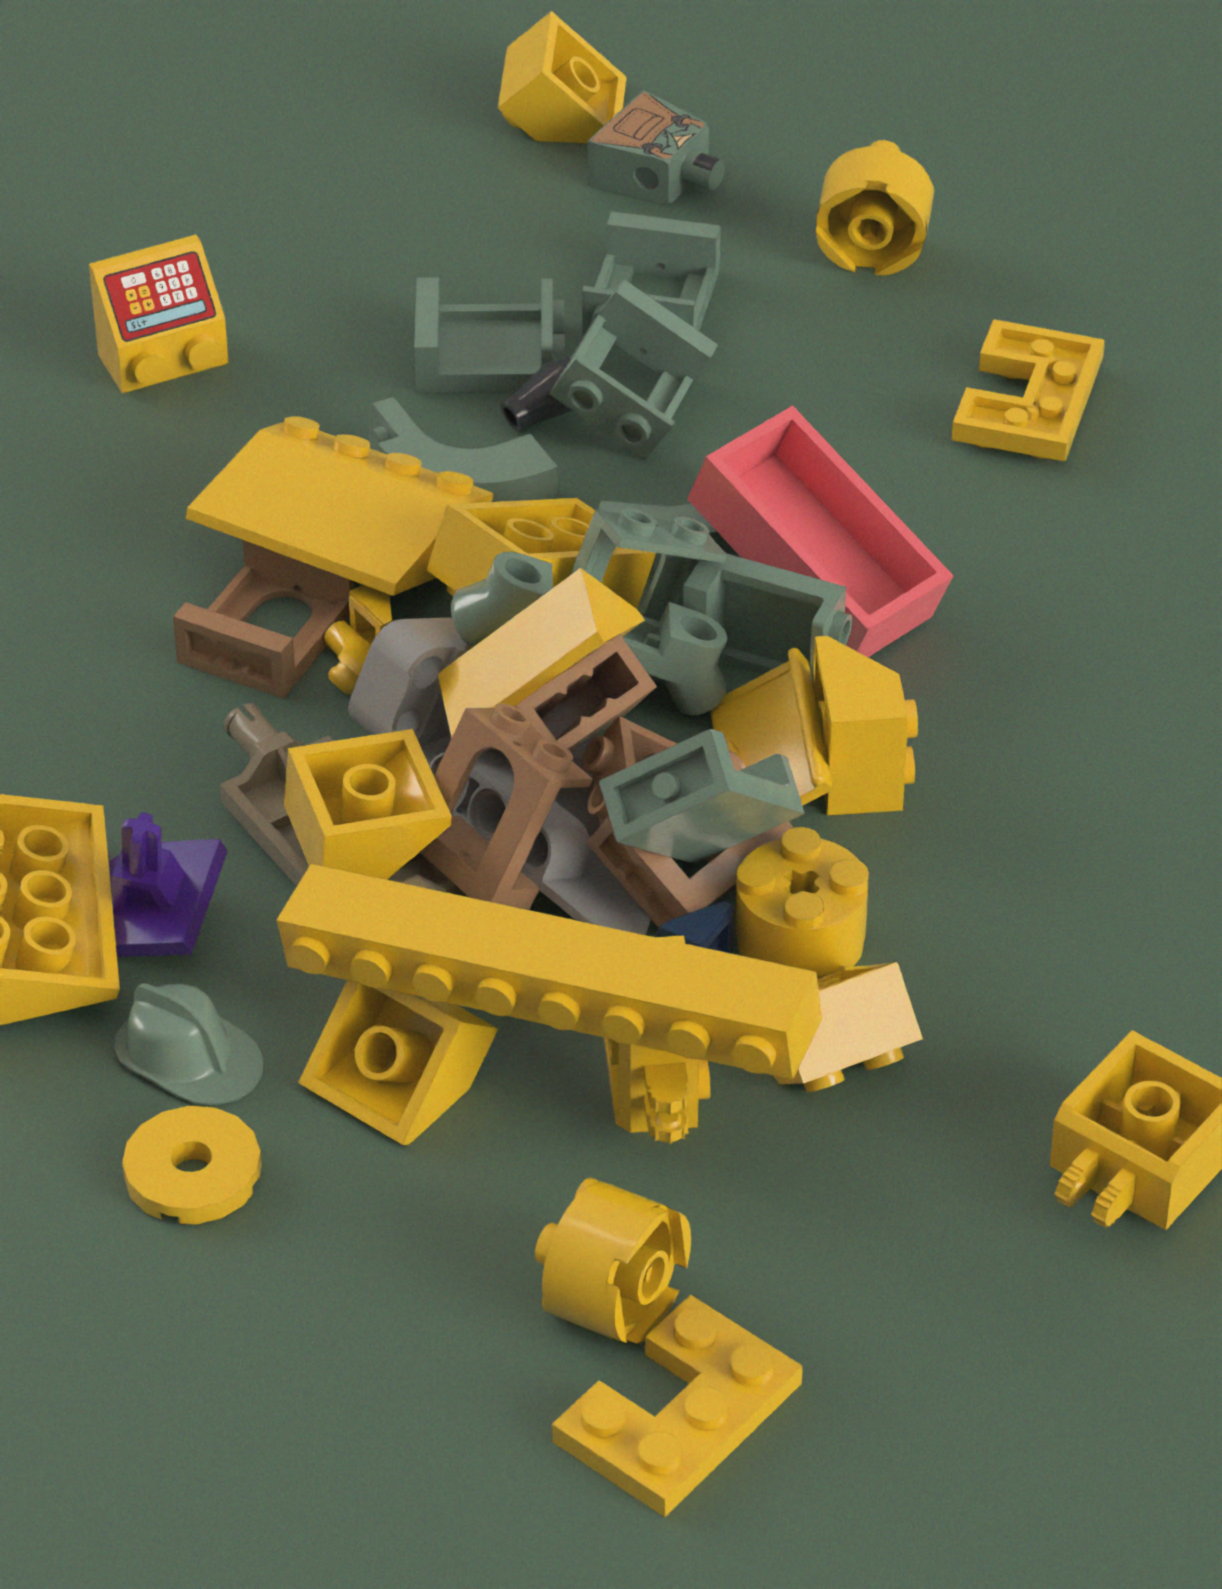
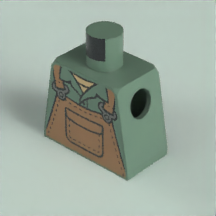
(652, 152)

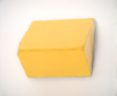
(369, 611)

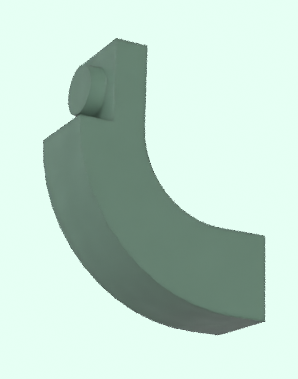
(509, 470)

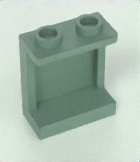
(483, 344)
(766, 611)
(695, 803)

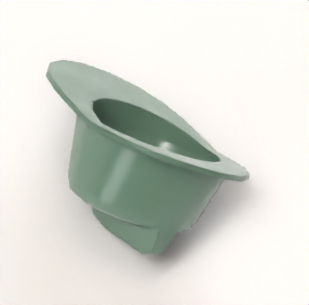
(187, 1047)

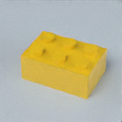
(537, 528)

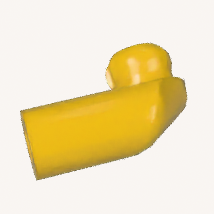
(351, 652)

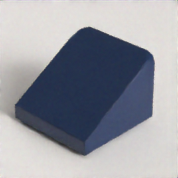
(704, 928)

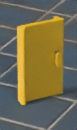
(778, 717)

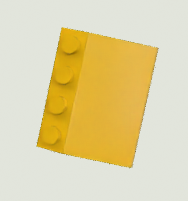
(334, 504)
(54, 908)

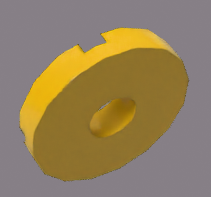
(192, 1135)

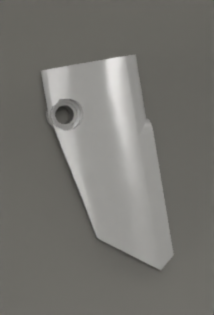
(403, 692)

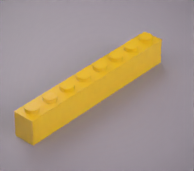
(552, 970)

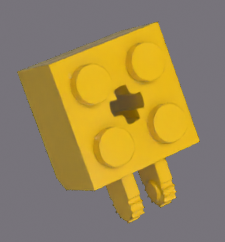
(656, 1087)
(1139, 1134)

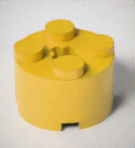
(874, 209)
(802, 903)
(612, 1261)

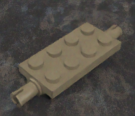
(259, 795)

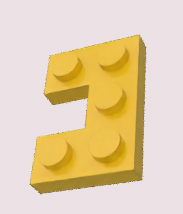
(1060, 379)
(730, 1392)

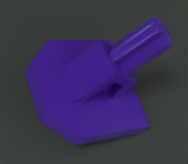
(161, 889)

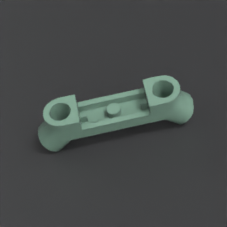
(676, 649)

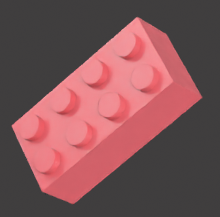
(802, 508)

